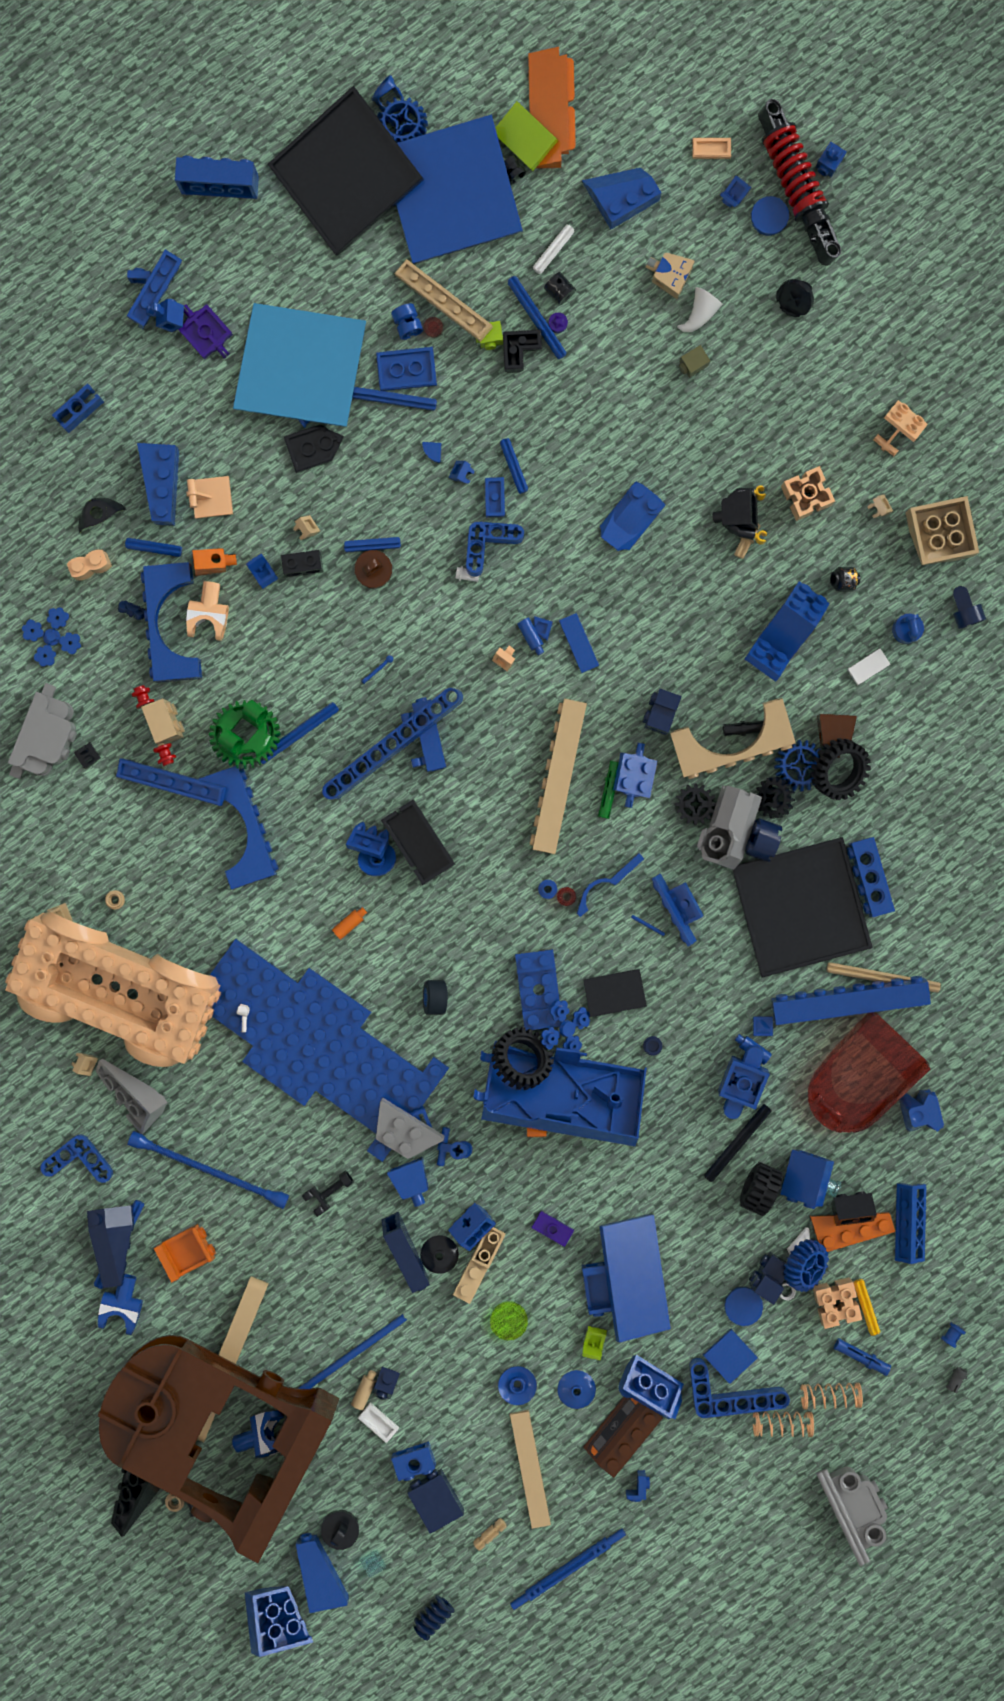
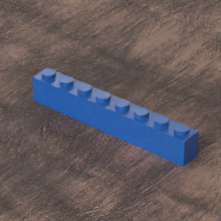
(851, 1001)

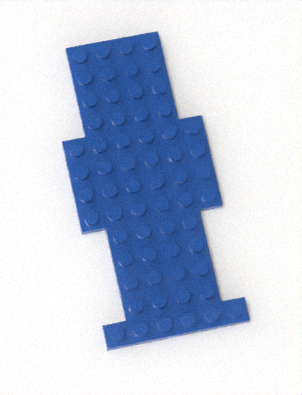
(313, 1041)

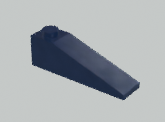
(110, 1239)

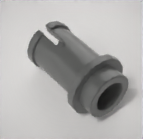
(956, 1379)

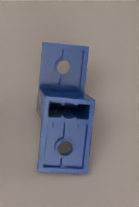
(787, 631)

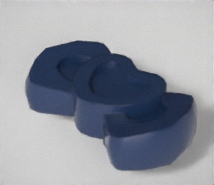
(131, 610)

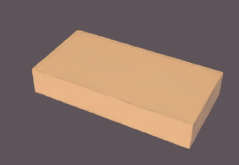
(711, 148)

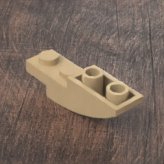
(478, 1265)

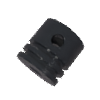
(559, 288)

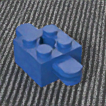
(743, 1082)

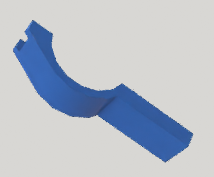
(582, 909)

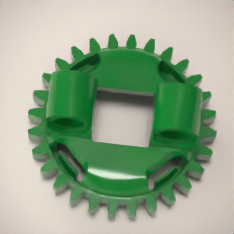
(231, 745)

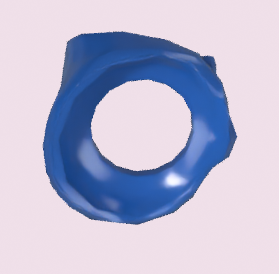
(387, 84)

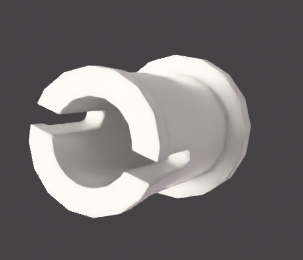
(461, 573)

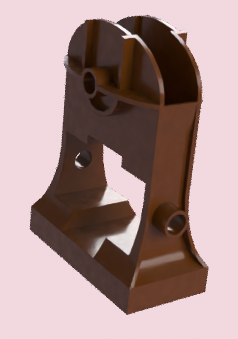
(160, 1409)

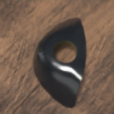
(108, 507)

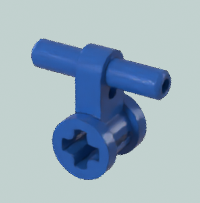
(453, 1149)

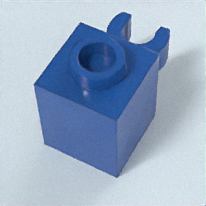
(830, 160)
(168, 314)

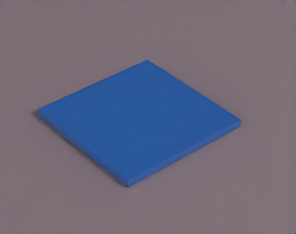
(463, 191)

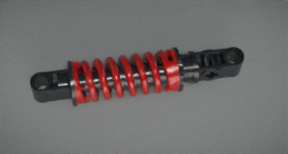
(798, 184)

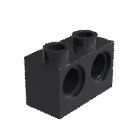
(302, 563)

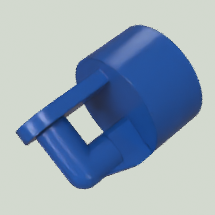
(908, 628)

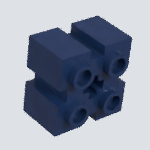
(662, 711)

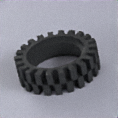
(860, 766)
(509, 1073)

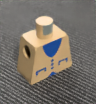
(670, 272)

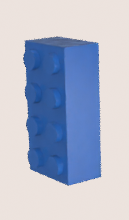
(216, 177)

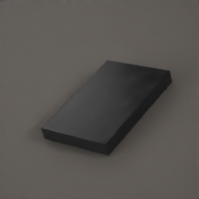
(614, 992)

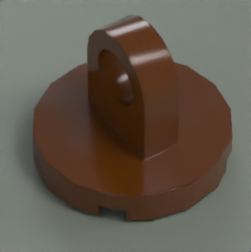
(373, 569)

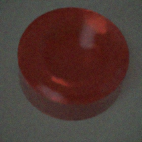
(433, 327)

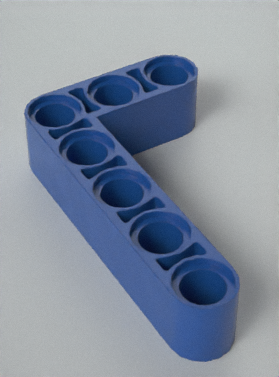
(731, 1397)

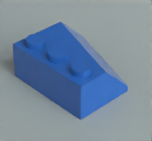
(622, 194)
(274, 1621)

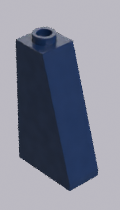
(404, 1252)

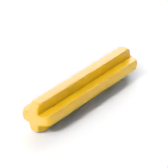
(866, 1307)

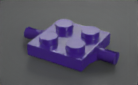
(205, 331)

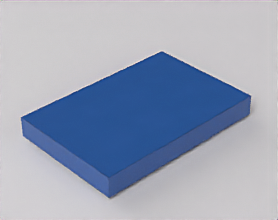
(406, 369)

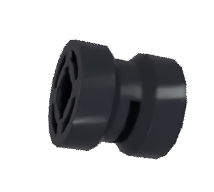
(514, 169)

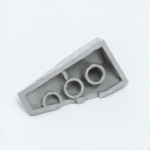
(140, 1099)

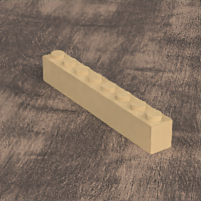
(559, 776)

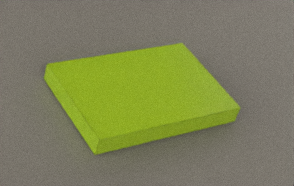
(525, 136)

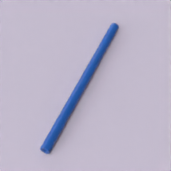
(354, 1352)

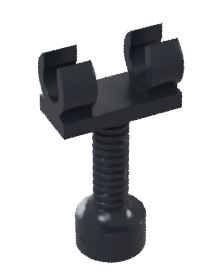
(345, 1180)

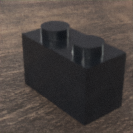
(853, 1208)

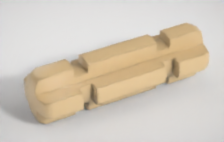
(488, 1535)

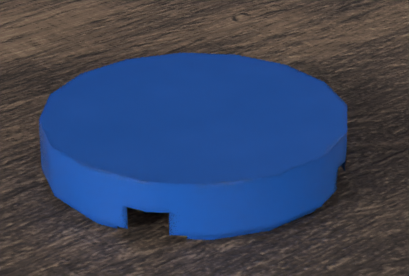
(769, 215)
(743, 1306)

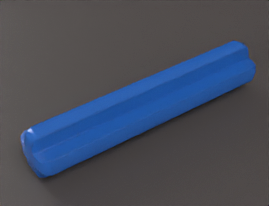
(514, 465)
(372, 544)
(153, 547)

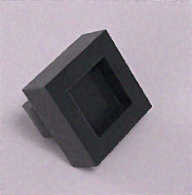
(87, 755)

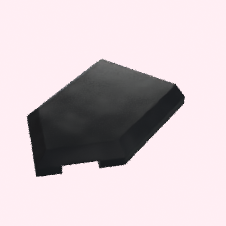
(312, 447)

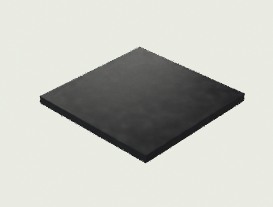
(345, 171)
(802, 907)

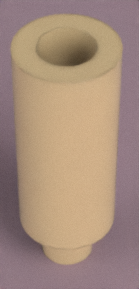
(364, 1390)

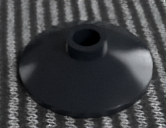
(442, 1245)

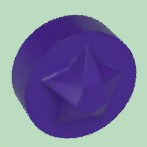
(558, 322)

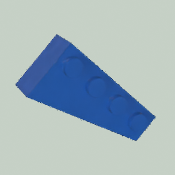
(160, 477)

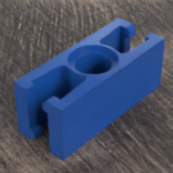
(70, 405)

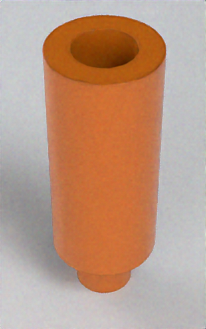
(349, 923)

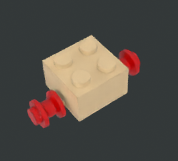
(162, 723)

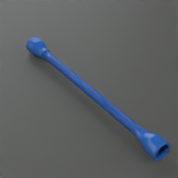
(139, 1141)

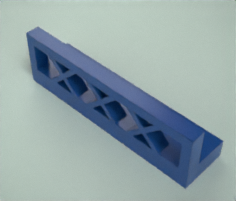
(154, 287)
(908, 1223)

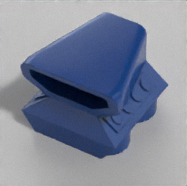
(921, 1111)

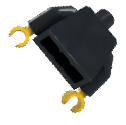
(740, 513)

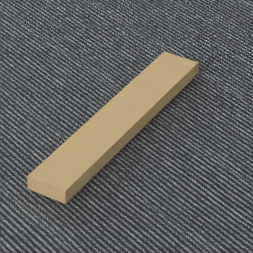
(443, 300)
(530, 1469)

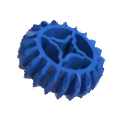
(405, 107)
(800, 756)
(806, 1265)

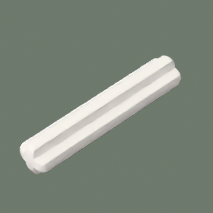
(553, 249)

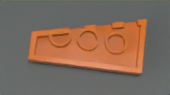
(837, 1237)

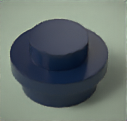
(652, 1045)

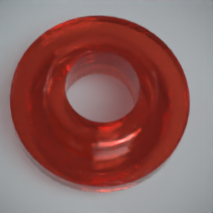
(566, 902)

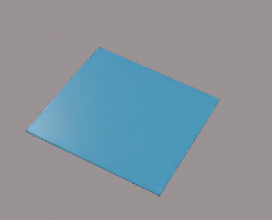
(299, 365)

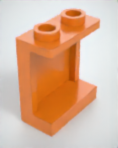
(185, 1252)

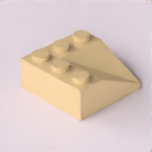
(943, 531)

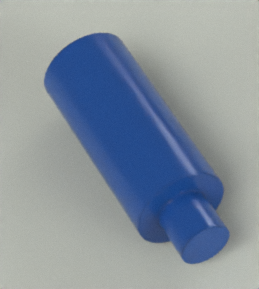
(531, 635)
(745, 1041)

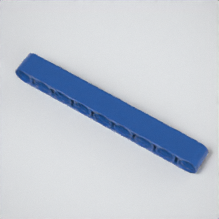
(401, 742)

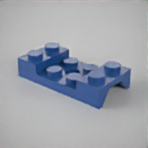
(536, 969)

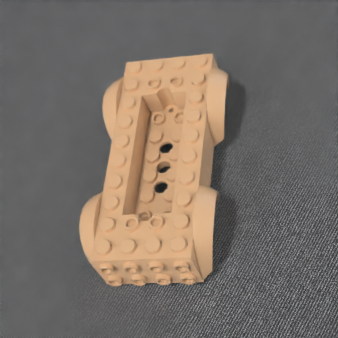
(56, 985)

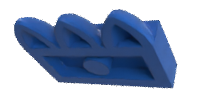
(368, 841)

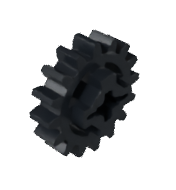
(776, 798)
(687, 804)

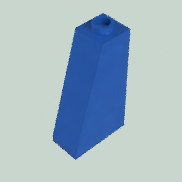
(319, 1576)

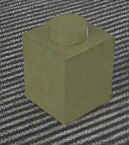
(694, 361)

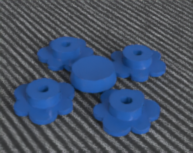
(51, 636)
(567, 1028)

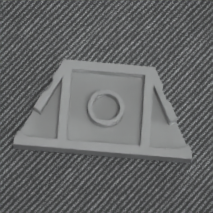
(403, 1131)

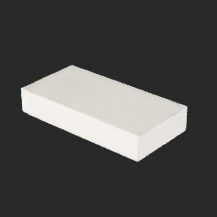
(868, 666)
(378, 1422)

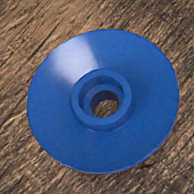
(369, 867)
(574, 1380)
(517, 1395)

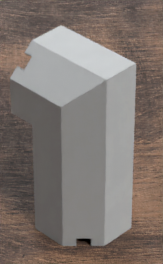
(729, 827)

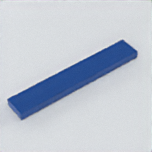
(171, 782)

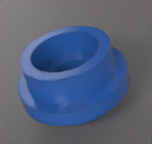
(547, 895)

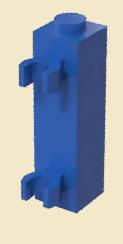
(429, 740)

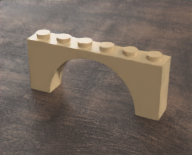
(774, 734)

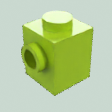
(493, 338)

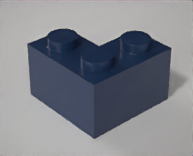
(769, 1278)

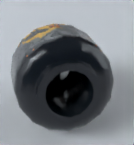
(845, 579)

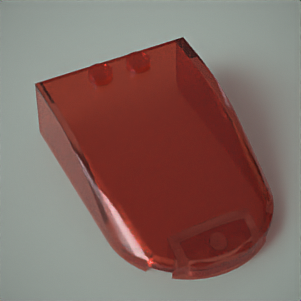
(864, 1076)

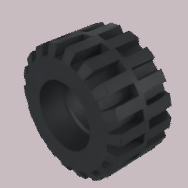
(761, 1189)

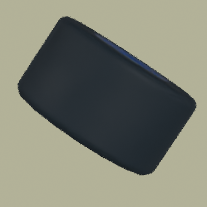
(435, 997)

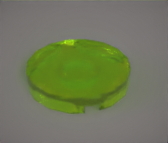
(508, 1320)

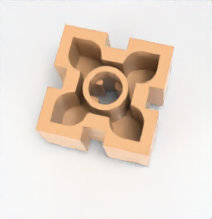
(812, 483)
(827, 1296)

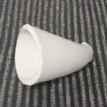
(703, 309)

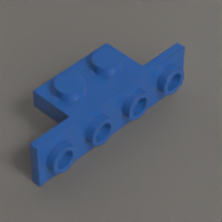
(680, 905)

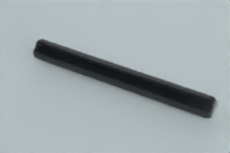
(737, 1143)

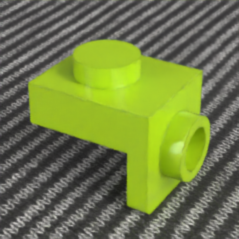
(594, 1343)

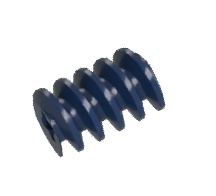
(434, 1618)

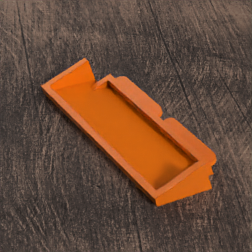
(549, 93)

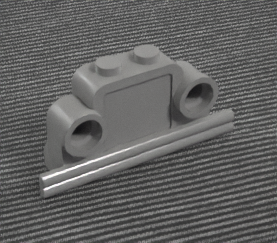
(44, 735)
(856, 1509)

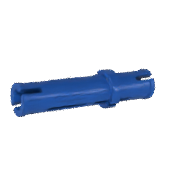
(868, 1360)

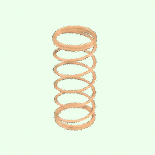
(858, 1400)
(758, 1427)

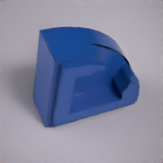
(433, 451)
(542, 627)

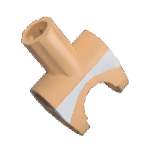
(207, 610)

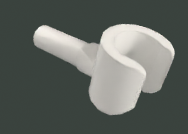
(243, 1010)

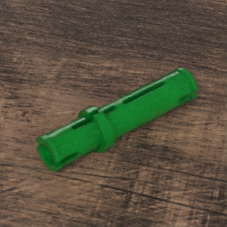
(608, 793)

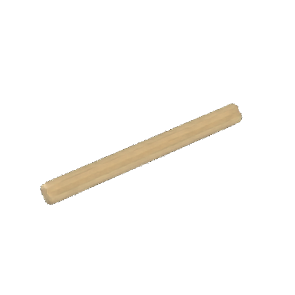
(872, 975)

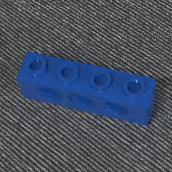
(884, 903)

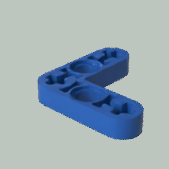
(486, 536)
(75, 1152)

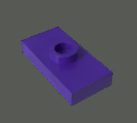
(552, 1228)

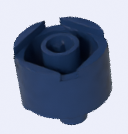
(763, 840)

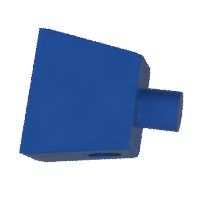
(410, 1180)

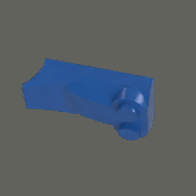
(631, 517)
(651, 1387)

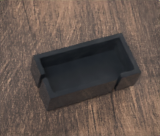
(418, 842)

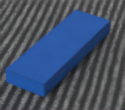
(579, 643)

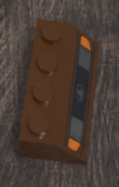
(621, 1435)

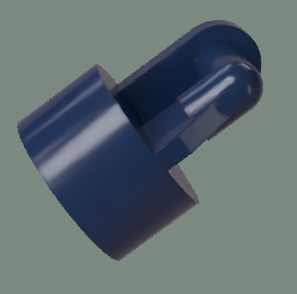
(967, 613)

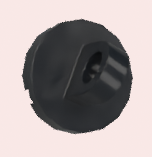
(795, 297)
(340, 1529)

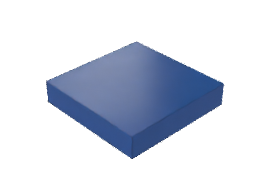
(730, 1356)

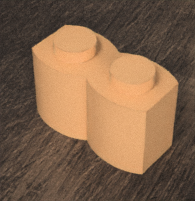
(84, 567)

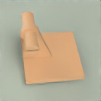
(905, 422)
(210, 497)

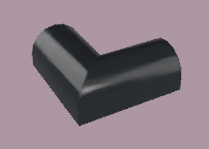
(515, 343)

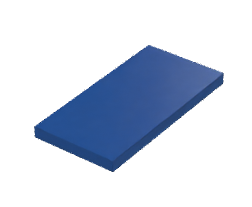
(634, 1277)

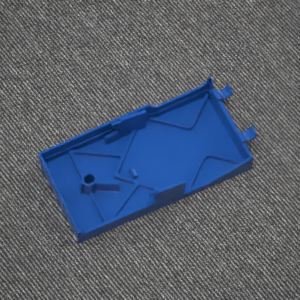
(574, 1100)

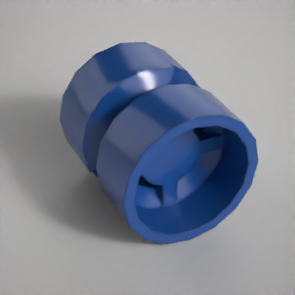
(406, 318)

